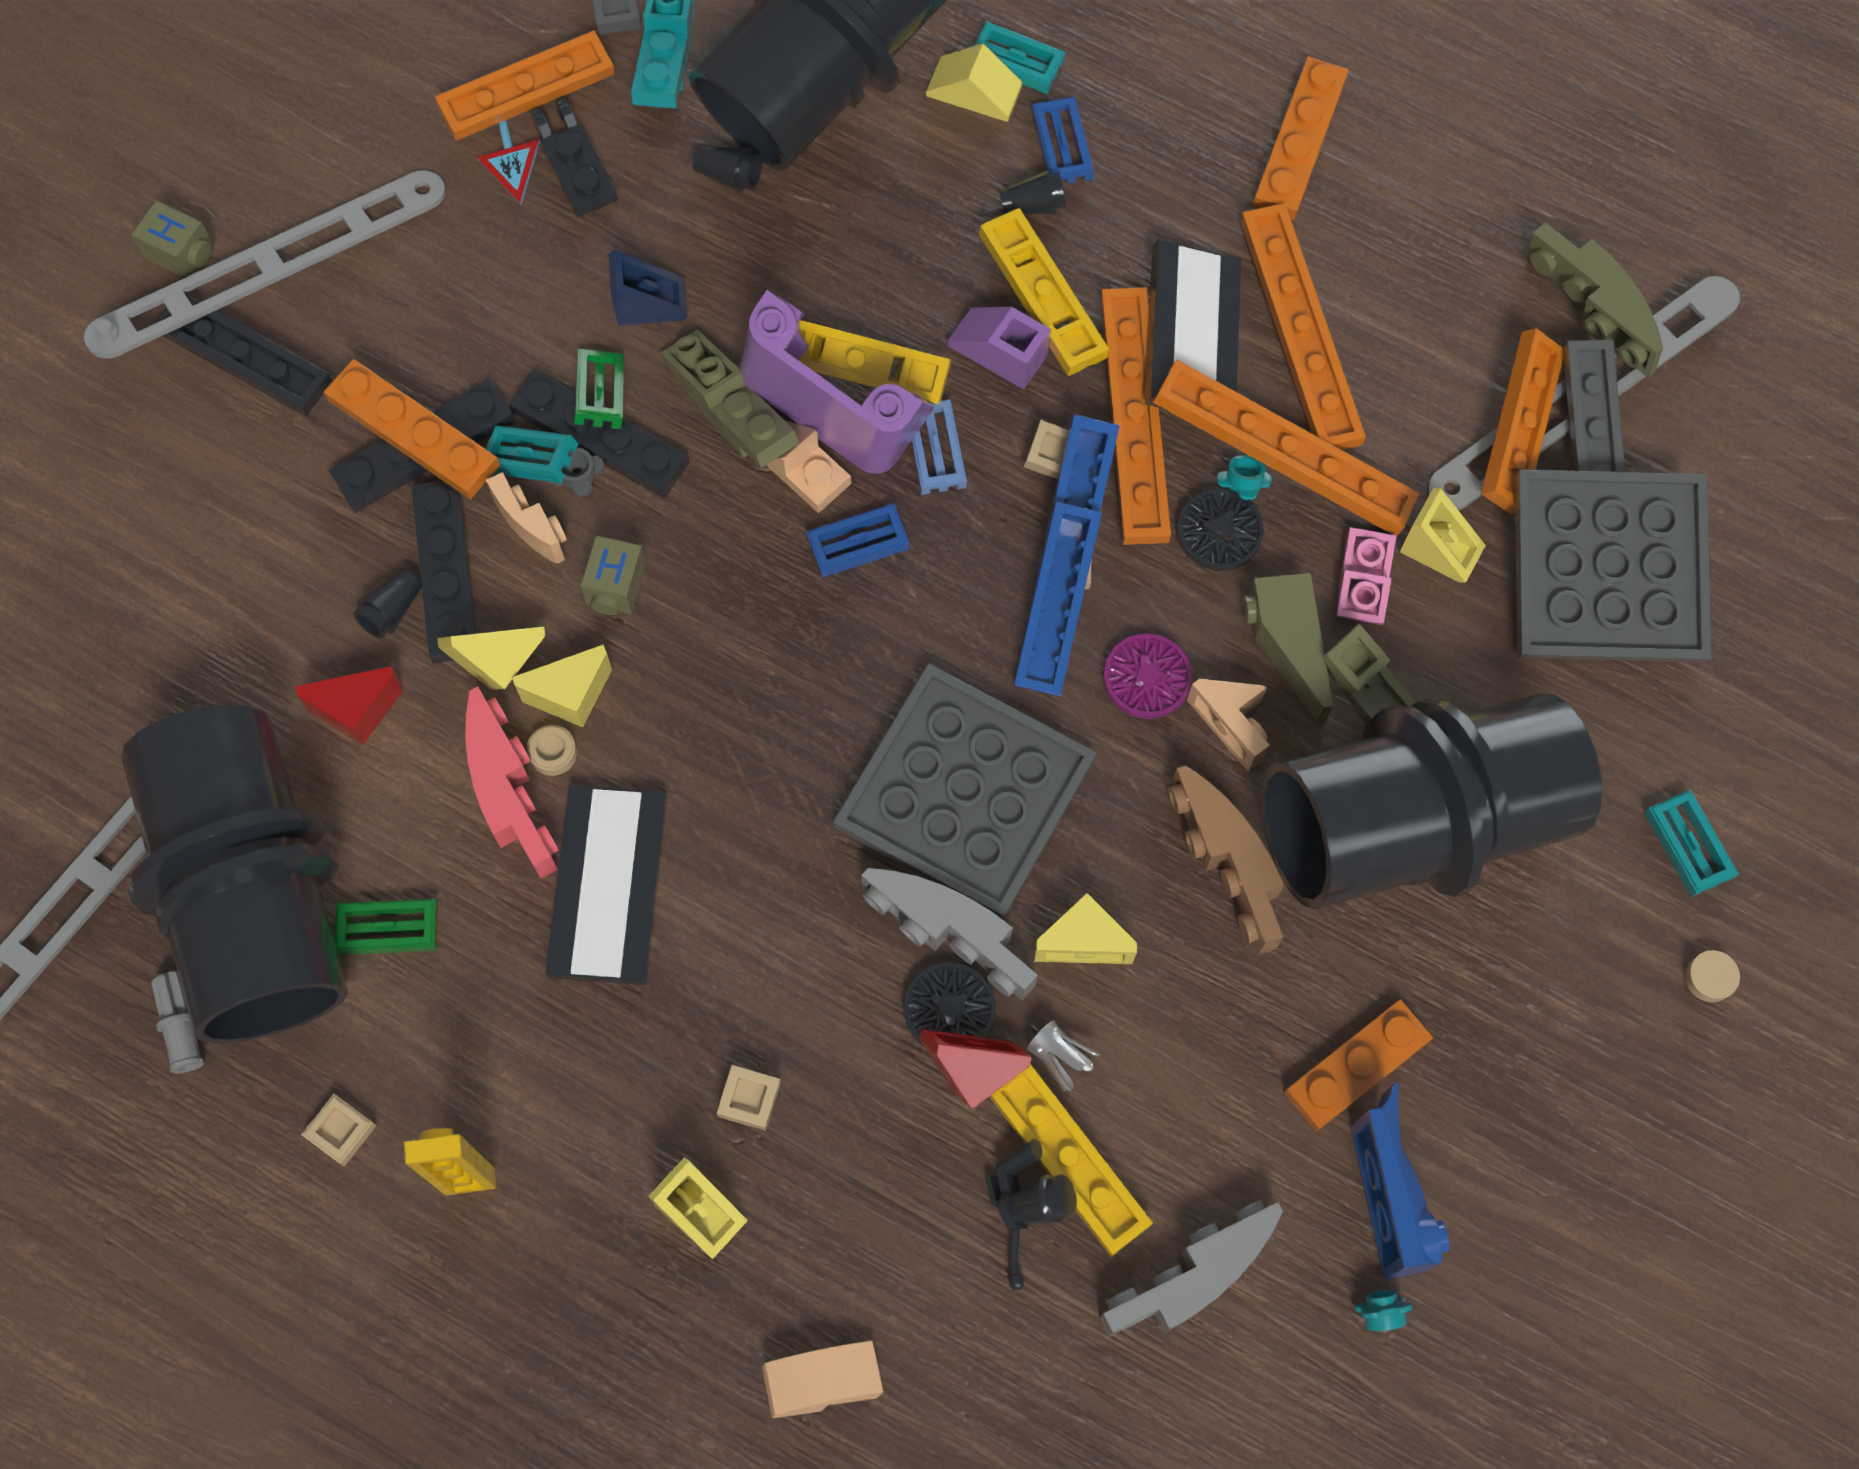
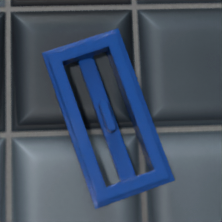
(1068, 171)
(860, 556)

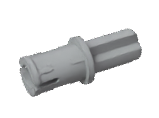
(175, 1024)

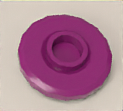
(1147, 676)

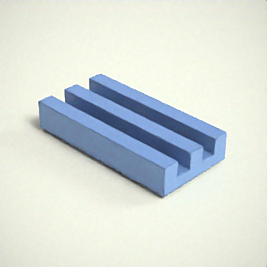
(941, 480)

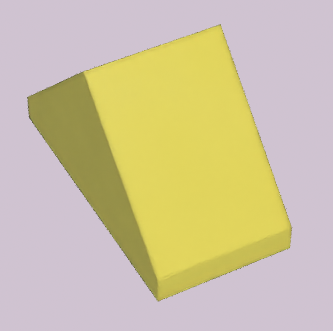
(976, 82)
(1443, 539)
(493, 655)
(566, 686)
(1086, 936)
(697, 1208)

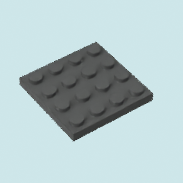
(1612, 566)
(965, 790)

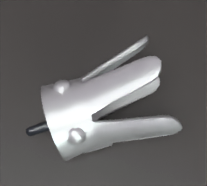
(1052, 1042)

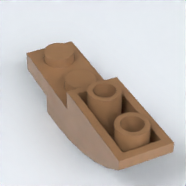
(1226, 839)

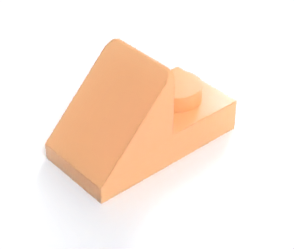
(810, 470)
(1223, 709)

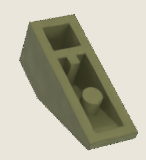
(1290, 636)

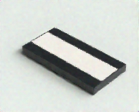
(1192, 314)
(607, 885)

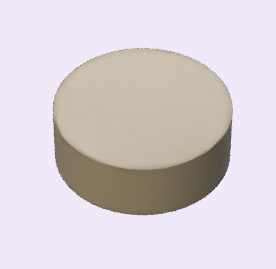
(552, 750)
(1712, 976)

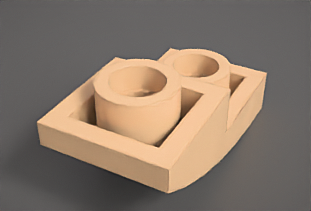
(528, 522)
(822, 1379)

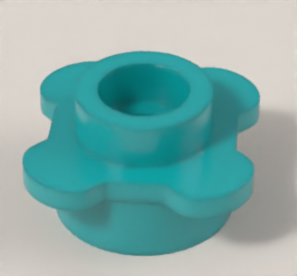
(1245, 477)
(1384, 1310)

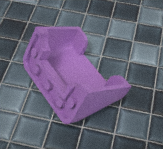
(867, 434)

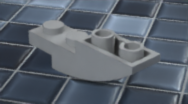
(936, 913)
(1213, 1264)

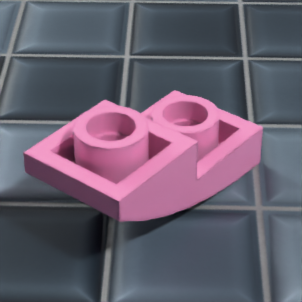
(1365, 576)

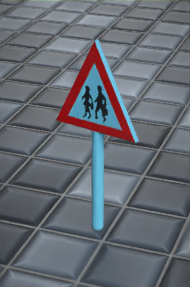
(512, 164)

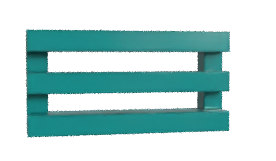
(1029, 71)
(554, 461)
(1675, 850)

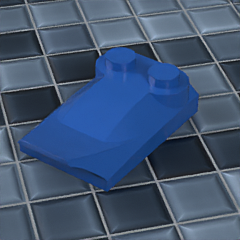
(1402, 1226)

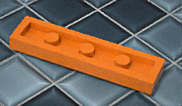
(524, 85)
(1301, 135)
(1523, 416)
(412, 429)

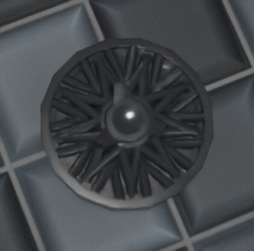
(1220, 529)
(949, 1000)

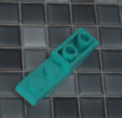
(663, 53)

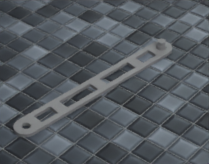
(1710, 299)
(116, 335)
(90, 873)

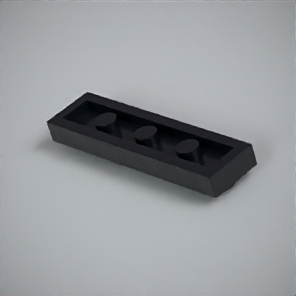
(252, 359)
(625, 450)
(385, 468)
(443, 564)

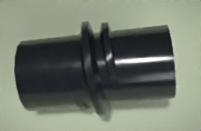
(799, 65)
(1430, 798)
(233, 873)

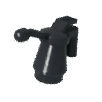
(1040, 1202)

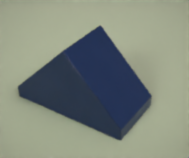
(645, 291)

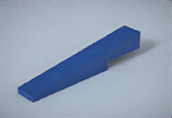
(1066, 555)

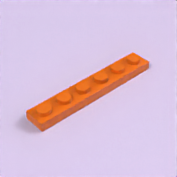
(1302, 327)
(1139, 439)
(1286, 448)

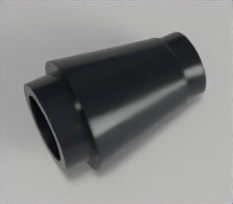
(729, 165)
(1035, 195)
(387, 604)

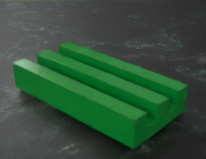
(598, 412)
(388, 945)

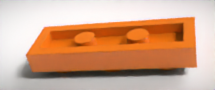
(1358, 1065)

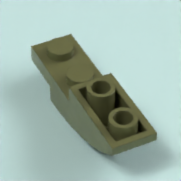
(1610, 297)
(727, 402)

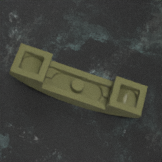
(1363, 675)

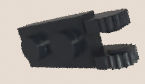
(574, 161)

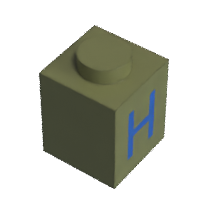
(173, 240)
(613, 576)

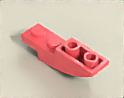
(498, 782)

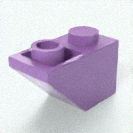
(1003, 342)

